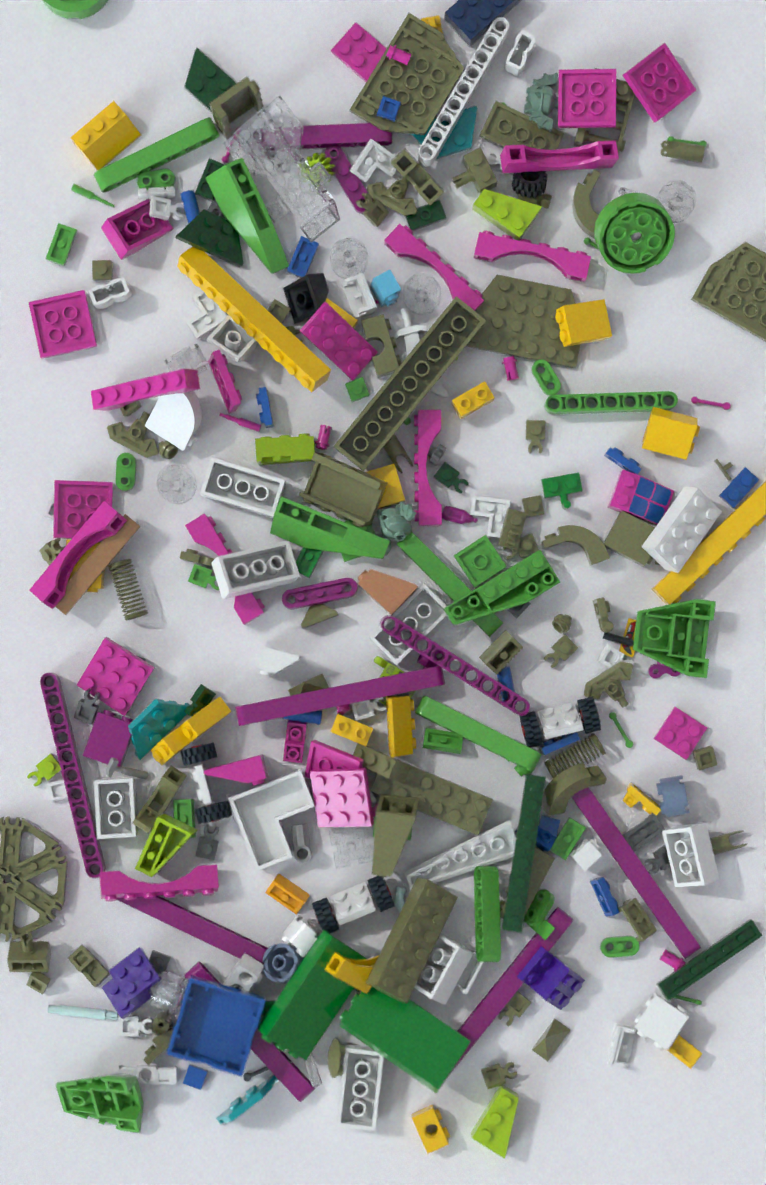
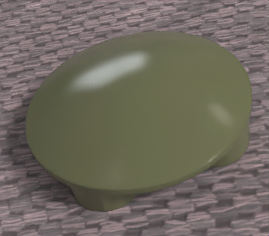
(334, 1058)

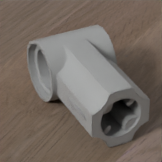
(301, 839)

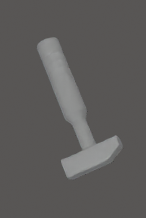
(112, 766)

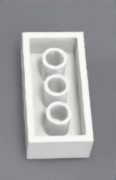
(242, 487)
(681, 529)
(255, 569)
(421, 612)
(360, 1088)

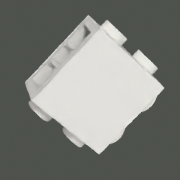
(661, 1022)

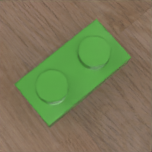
(61, 244)
(442, 741)
(185, 812)
(567, 838)

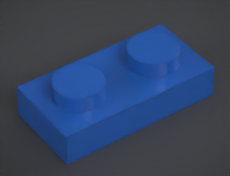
(302, 257)
(263, 399)
(617, 457)
(738, 487)
(552, 745)
(607, 902)

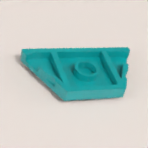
(460, 137)
(155, 724)
(253, 1096)

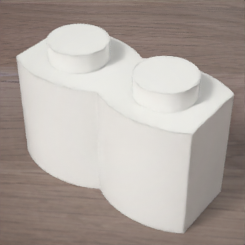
(522, 50)
(106, 295)

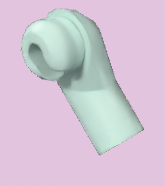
(399, 898)

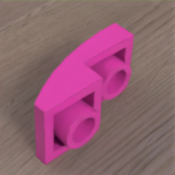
(294, 741)

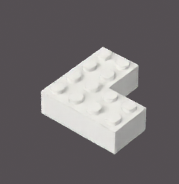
(260, 814)

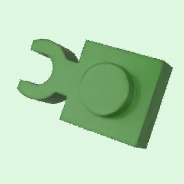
(202, 577)

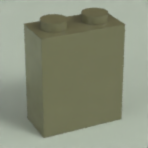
(628, 537)

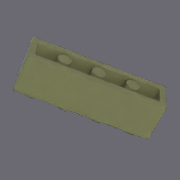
(541, 864)

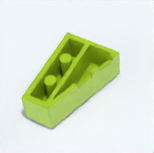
(506, 212)
(284, 449)
(163, 843)
(496, 1122)

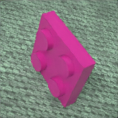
(680, 733)

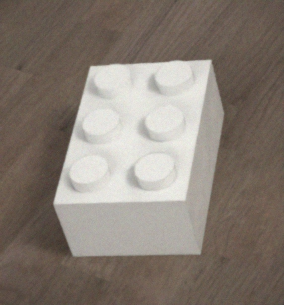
(116, 807)
(690, 855)
(443, 969)

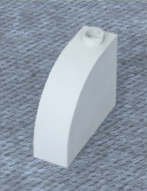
(176, 418)

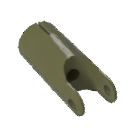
(683, 151)
(394, 449)
(721, 843)
(163, 1017)

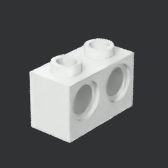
(586, 853)
(245, 974)

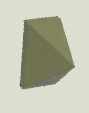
(317, 614)
(310, 685)
(551, 1039)

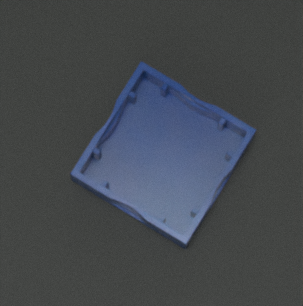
(216, 1025)

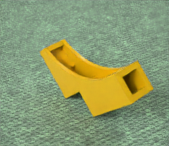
(190, 730)
(352, 971)

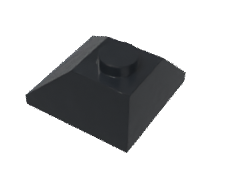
(306, 296)

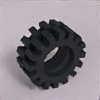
(529, 183)

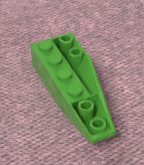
(247, 213)
(323, 532)
(507, 590)

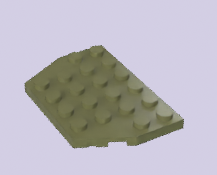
(419, 85)
(737, 289)
(524, 321)

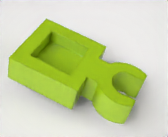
(46, 768)

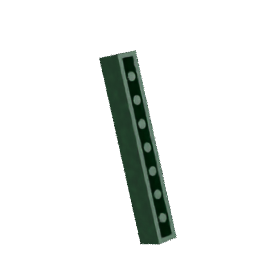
(523, 853)

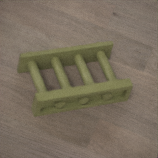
(584, 135)

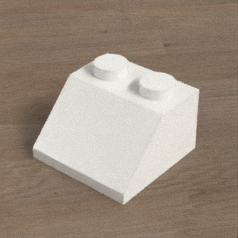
(232, 340)
(275, 661)

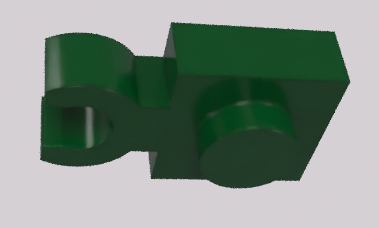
(448, 476)
(200, 699)

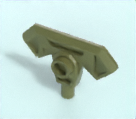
(393, 196)
(134, 436)
(610, 683)

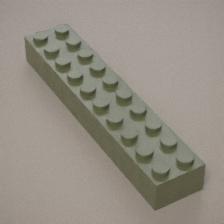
(409, 383)

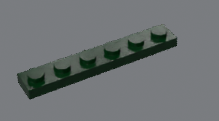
(709, 959)

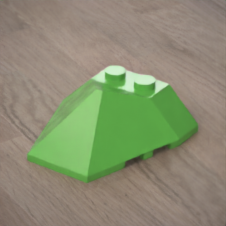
(676, 635)
(105, 1098)

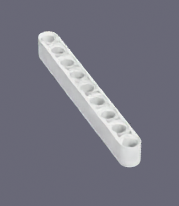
(466, 83)

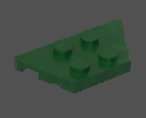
(206, 79)
(214, 237)

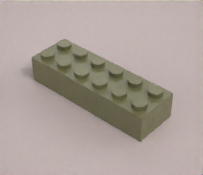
(439, 798)
(412, 940)

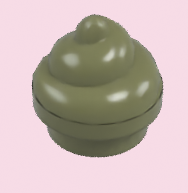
(167, 450)
(562, 623)

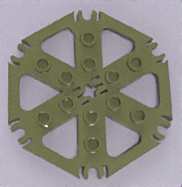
(23, 889)

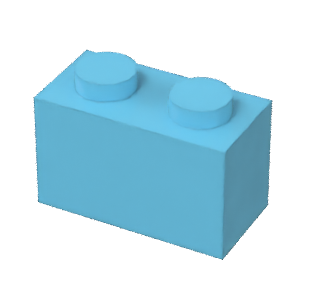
(385, 288)

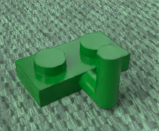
(561, 487)

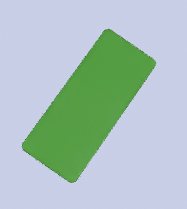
(544, 929)

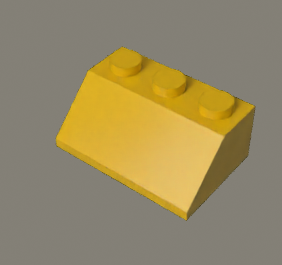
(105, 136)
(400, 725)

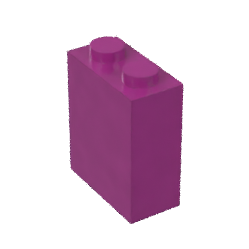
(108, 738)

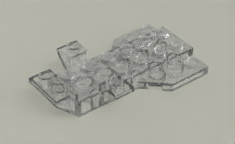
(300, 187)

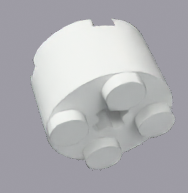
(301, 935)

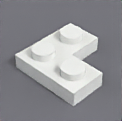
(372, 157)
(209, 318)
(493, 509)

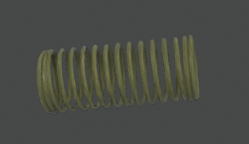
(119, 564)
(594, 738)

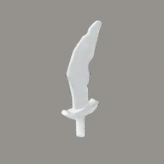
(411, 339)

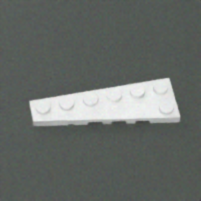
(481, 850)

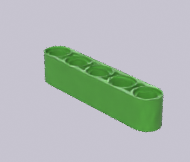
(487, 914)

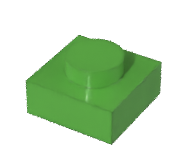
(357, 389)

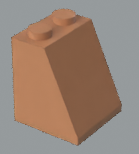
(386, 589)

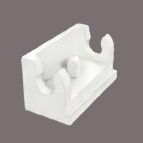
(359, 296)
(469, 974)
(621, 1045)

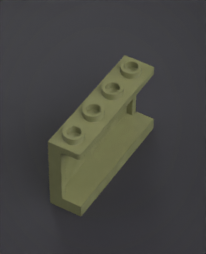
(234, 104)
(343, 490)

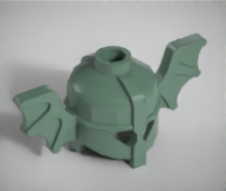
(542, 101)
(397, 523)

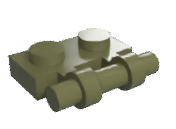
(601, 609)

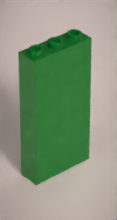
(308, 1000)
(405, 1036)

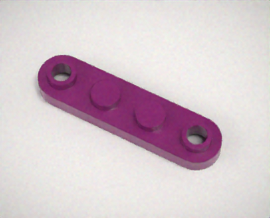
(348, 181)
(319, 593)

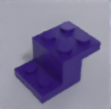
(551, 978)
(131, 983)

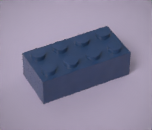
(474, 17)

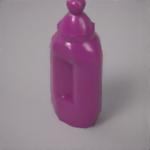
(457, 515)

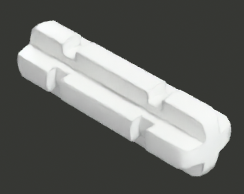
(160, 192)

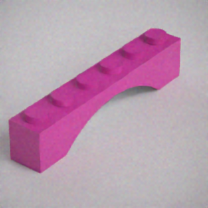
(528, 159)
(404, 244)
(570, 264)
(159, 385)
(429, 508)
(203, 533)
(53, 582)
(118, 885)

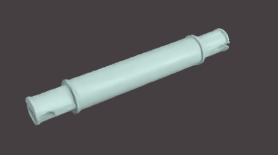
(82, 1012)

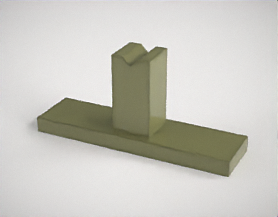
(724, 468)

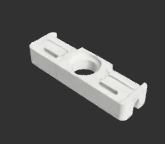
(160, 1075)

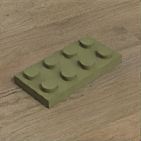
(511, 127)

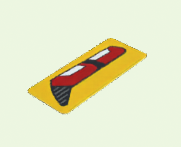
(629, 633)

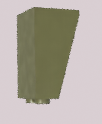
(392, 826)

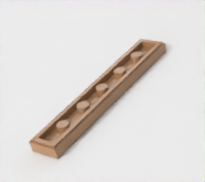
(95, 565)

